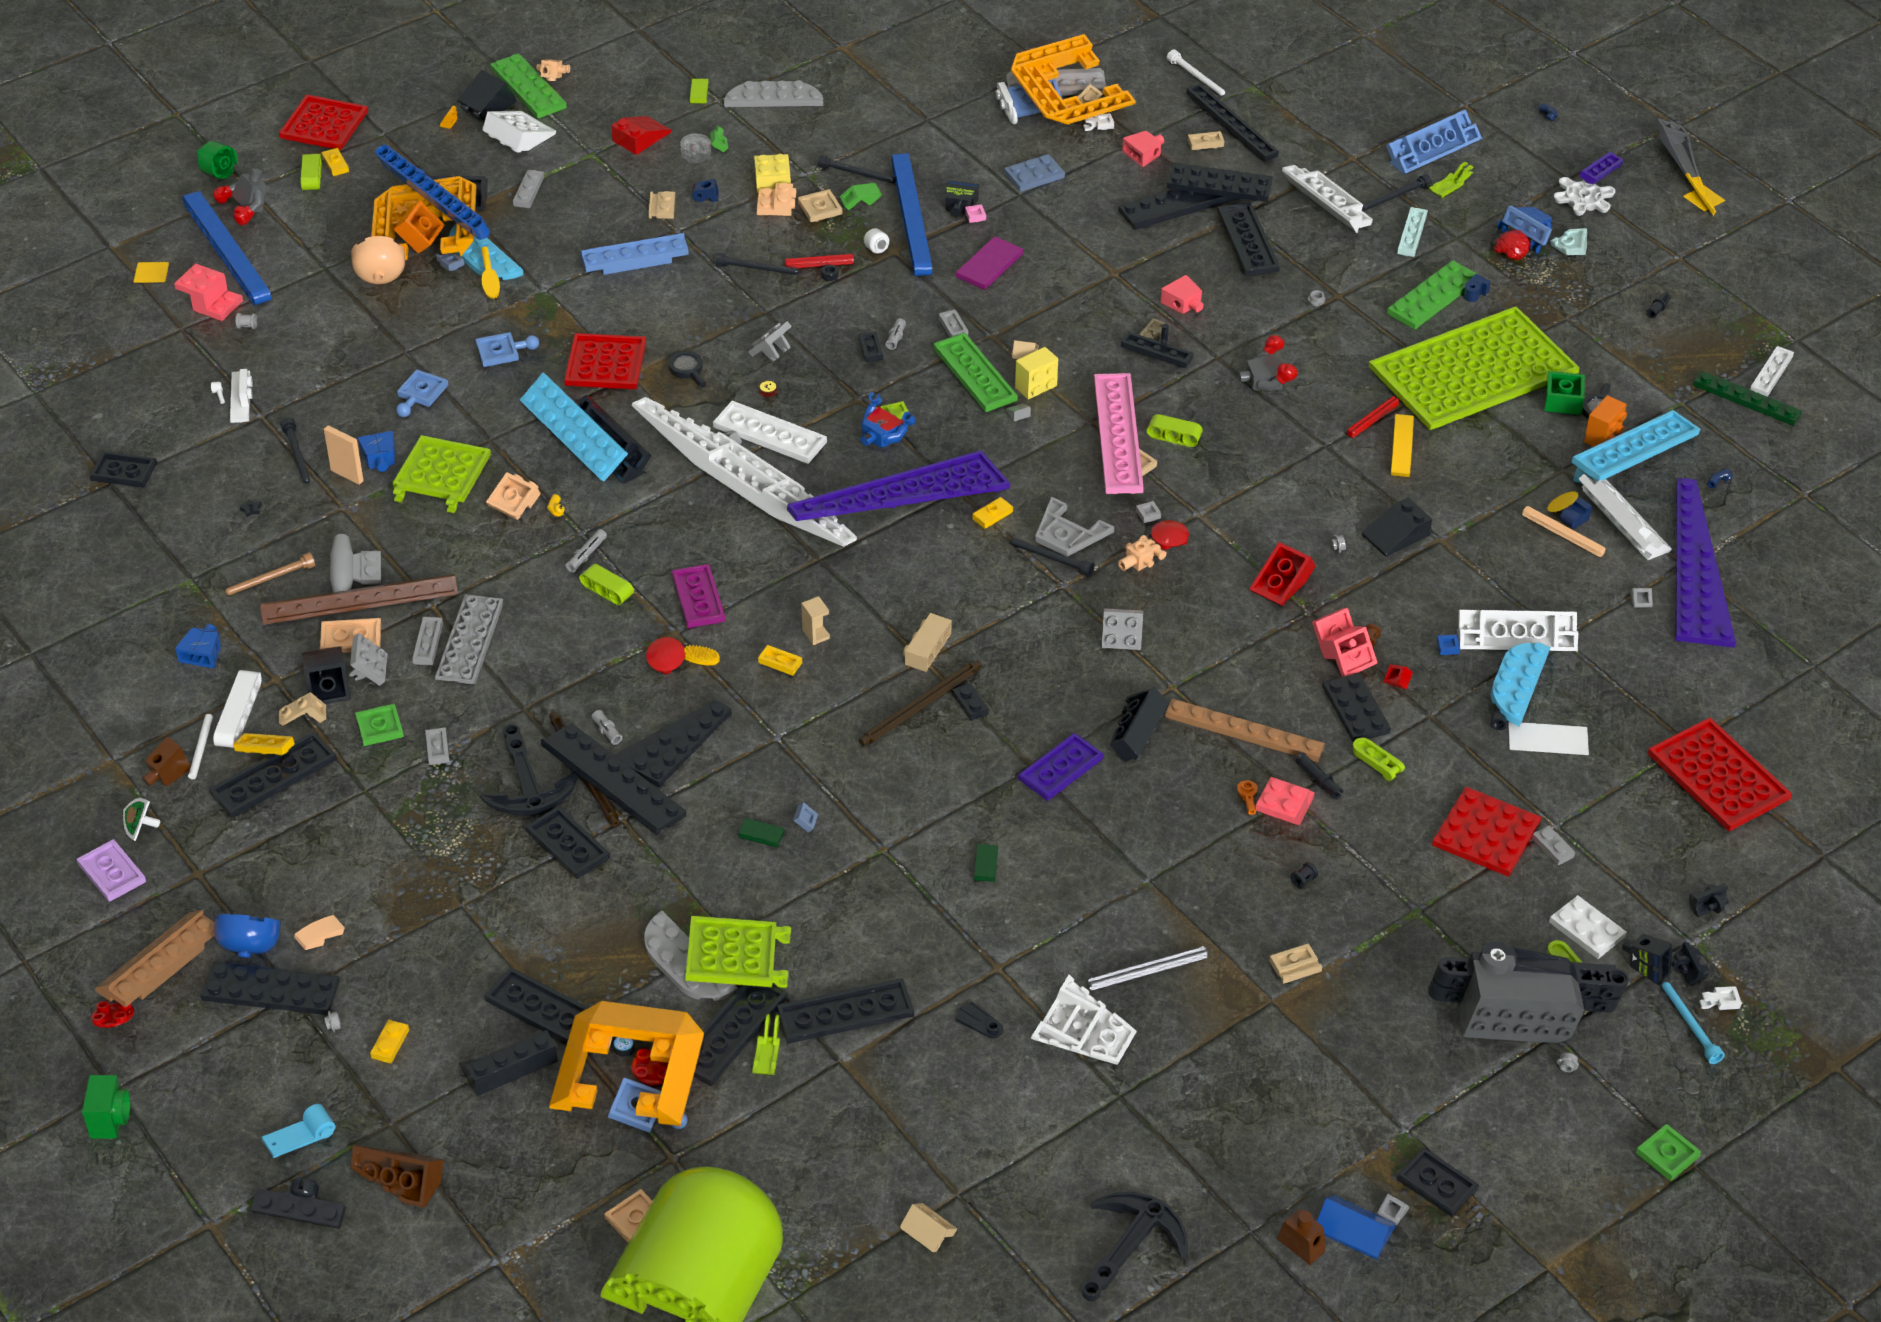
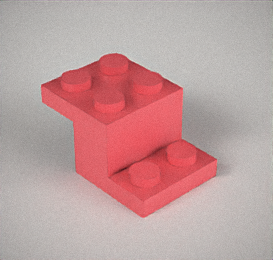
(208, 292)
(1344, 642)
(1285, 801)

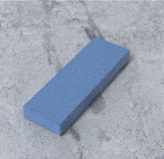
(1527, 224)

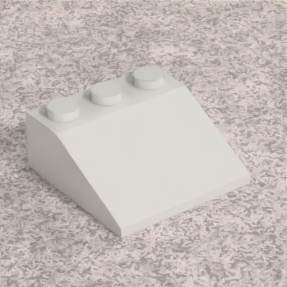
(516, 129)

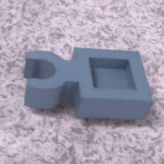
(450, 262)

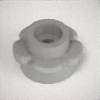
(1316, 298)
(1338, 543)
(332, 1021)
(1568, 1062)

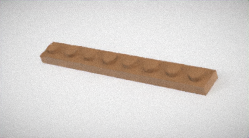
(1244, 729)

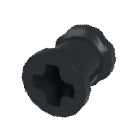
(1302, 876)

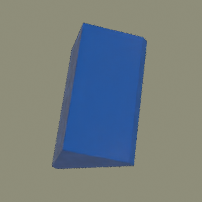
(1355, 1226)

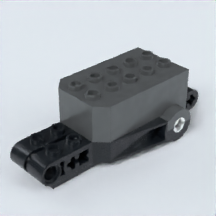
(1524, 992)

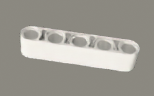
(237, 708)

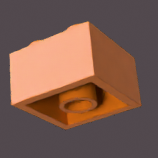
(419, 227)
(1605, 421)

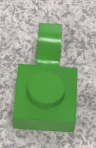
(718, 141)

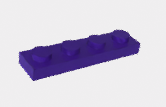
(1601, 168)

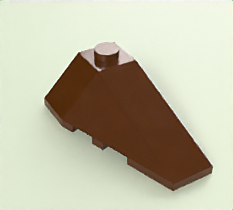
(404, 1174)

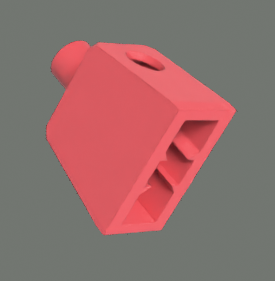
(1142, 147)
(1182, 295)

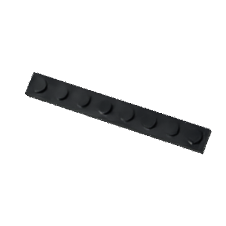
(1232, 122)

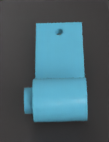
(314, 1127)

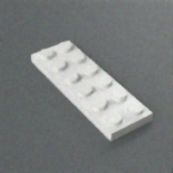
(770, 432)

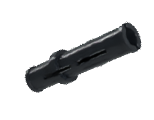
(1324, 780)

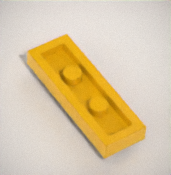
(264, 744)

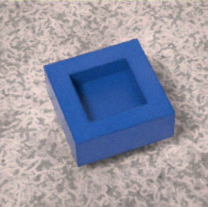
(1448, 644)

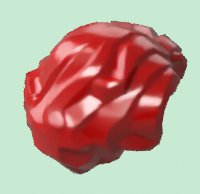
(1513, 243)

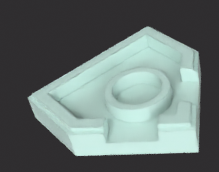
(1572, 242)

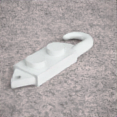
(1006, 102)

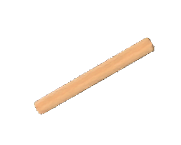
(1564, 531)

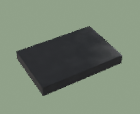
(123, 469)
(1437, 1182)

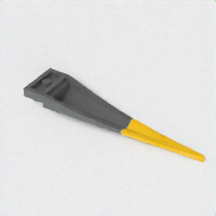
(1679, 146)

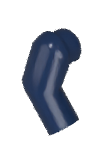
(1550, 111)
(1717, 476)

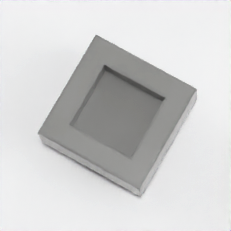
(1148, 512)

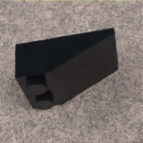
(1398, 527)

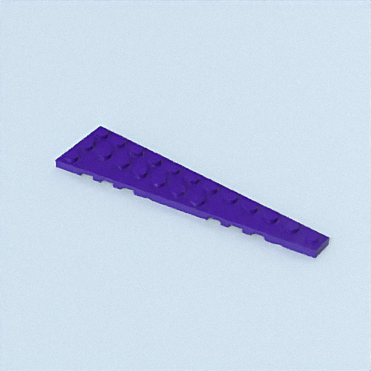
(937, 481)
(1700, 598)

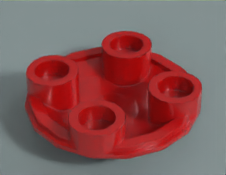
(1170, 534)
(665, 654)
(111, 1014)
(648, 1071)

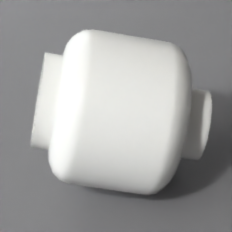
(876, 240)

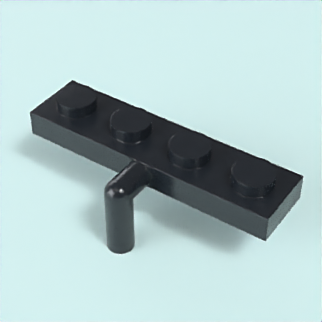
(1157, 349)

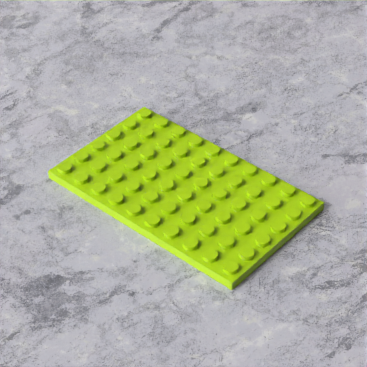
(1472, 367)

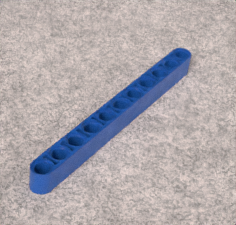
(433, 192)
(911, 215)
(226, 248)

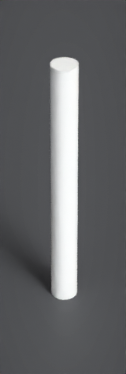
(200, 746)

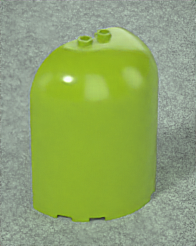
(699, 1248)

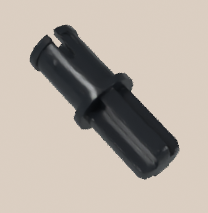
(1658, 305)

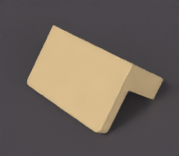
(927, 1226)

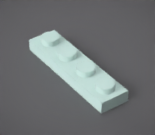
(1412, 232)

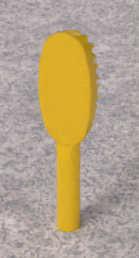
(489, 277)
(701, 655)

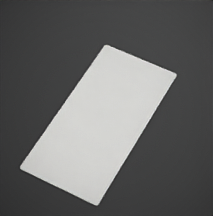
(1549, 738)

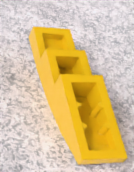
(1402, 445)

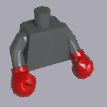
(248, 192)
(1264, 370)

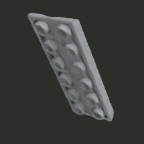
(1072, 80)
(469, 639)

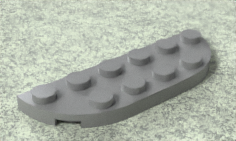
(773, 94)
(669, 950)

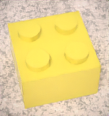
(771, 170)
(1036, 373)

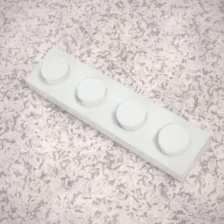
(1772, 371)

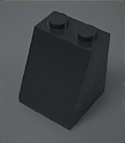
(486, 95)
(326, 674)

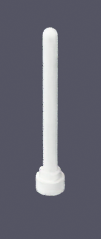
(1175, 57)

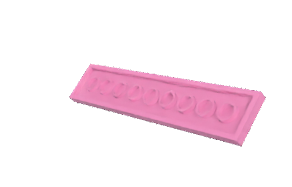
(1118, 433)

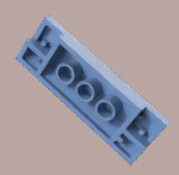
(1433, 142)
(634, 254)

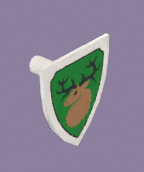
(135, 816)

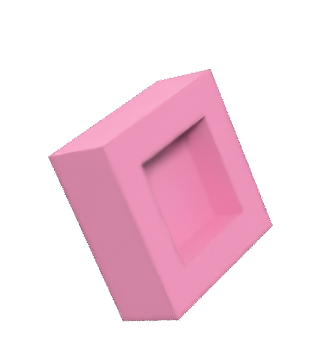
(975, 213)

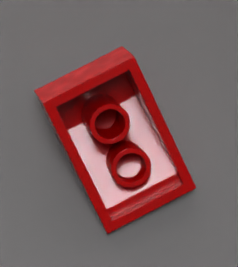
(638, 133)
(1283, 574)

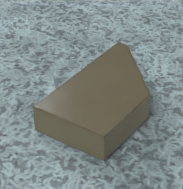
(1153, 329)

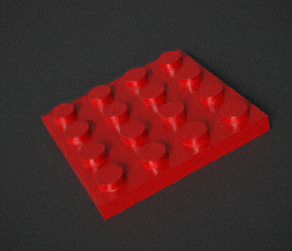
(323, 122)
(605, 361)
(1487, 831)

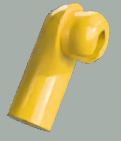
(554, 506)

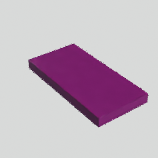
(989, 262)
(698, 596)

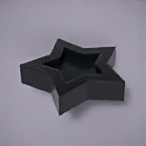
(251, 508)

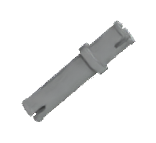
(581, 555)

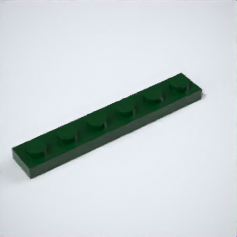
(1747, 398)

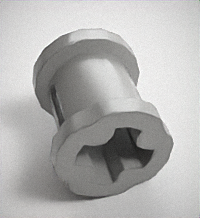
(246, 321)

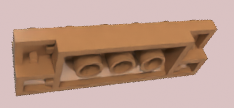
(159, 960)

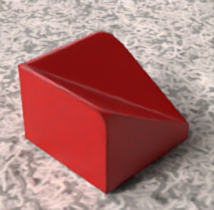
(1398, 676)

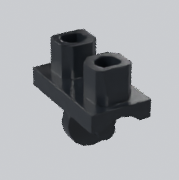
(1711, 900)
(1688, 962)

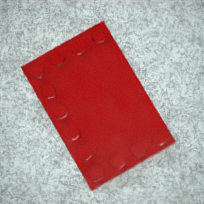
(1719, 774)

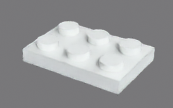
(1587, 927)

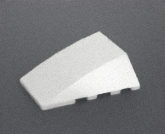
(1084, 1025)

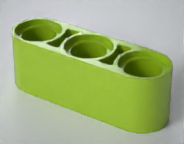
(311, 171)
(1174, 430)
(606, 584)

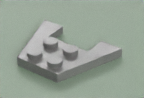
(1065, 535)

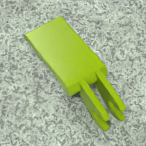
(1452, 181)
(767, 1049)

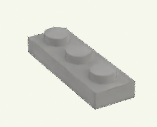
(528, 188)
(427, 641)

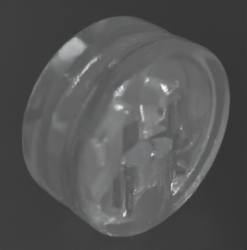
(695, 148)

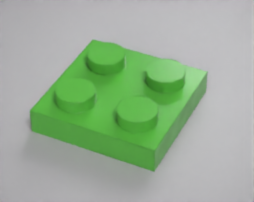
(379, 724)
(1668, 1152)

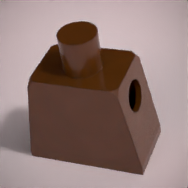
(166, 763)
(1303, 1236)

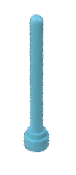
(1712, 1052)

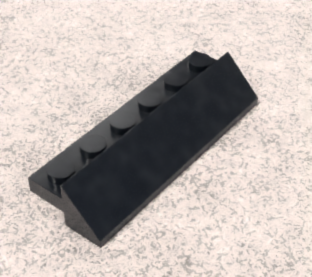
(637, 457)

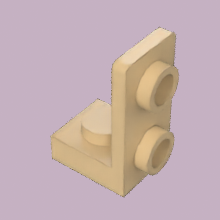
(306, 704)

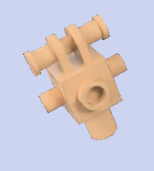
(552, 69)
(1141, 554)

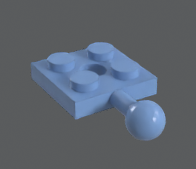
(507, 348)
(414, 392)
(625, 1112)

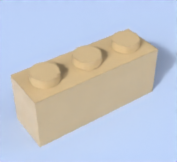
(927, 642)

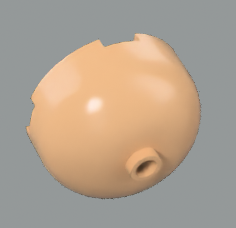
(378, 259)

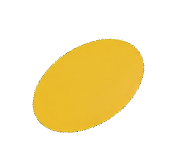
(1562, 501)

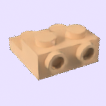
(776, 201)
(513, 495)

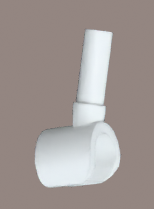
(217, 388)

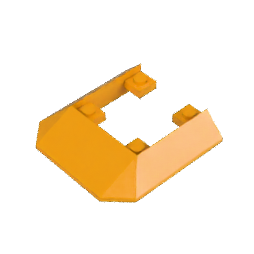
(1039, 65)
(398, 199)
(675, 1041)

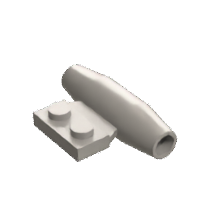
(346, 567)

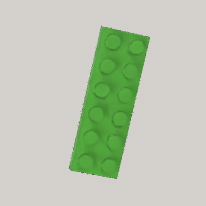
(528, 85)
(1431, 295)
(975, 372)

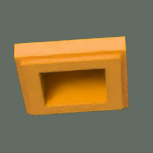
(450, 118)

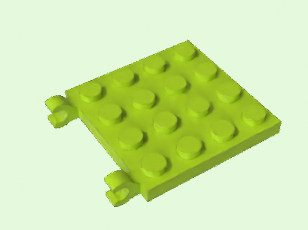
(441, 470)
(735, 952)

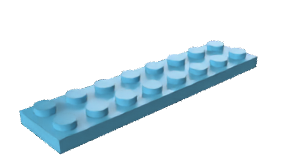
(573, 427)
(1635, 445)

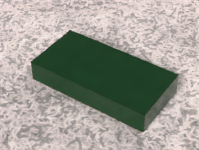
(761, 832)
(986, 863)

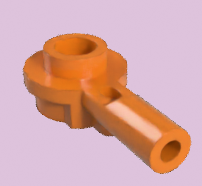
(1247, 791)

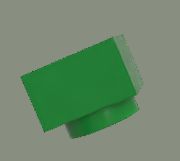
(105, 1107)

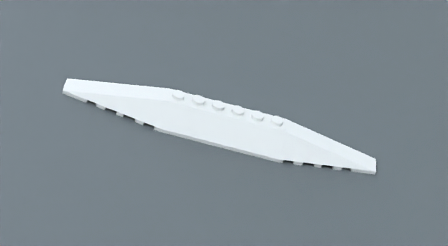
(740, 470)

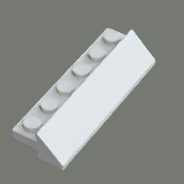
(1328, 196)
(1625, 517)
(1510, 628)

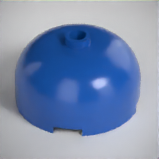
(246, 934)

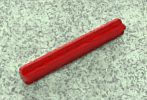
(819, 261)
(1372, 417)

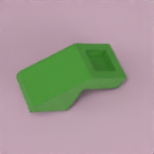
(867, 192)

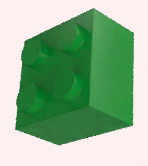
(1564, 392)

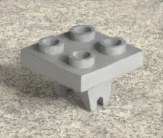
(765, 342)
(1122, 629)
(367, 660)

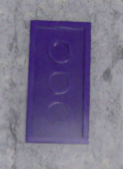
(1060, 766)

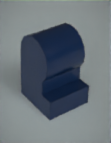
(705, 190)
(1475, 287)
(1577, 513)

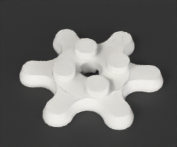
(1574, 196)

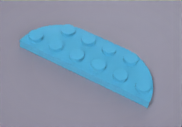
(499, 260)
(1518, 679)

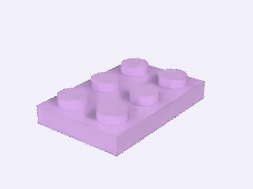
(111, 870)

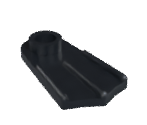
(979, 1020)

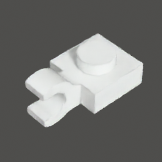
(1101, 121)
(1723, 997)

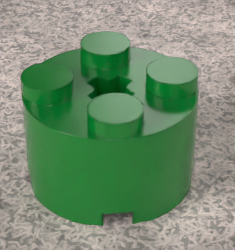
(217, 159)

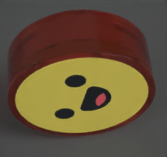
(768, 388)

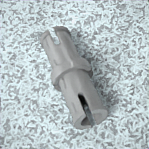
(893, 339)
(606, 727)

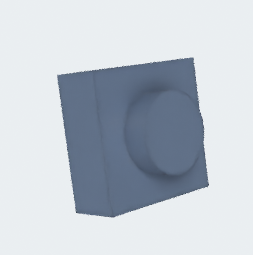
(805, 817)

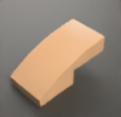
(316, 932)

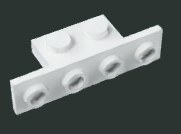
(240, 396)

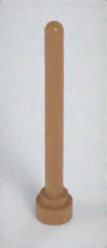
(305, 561)

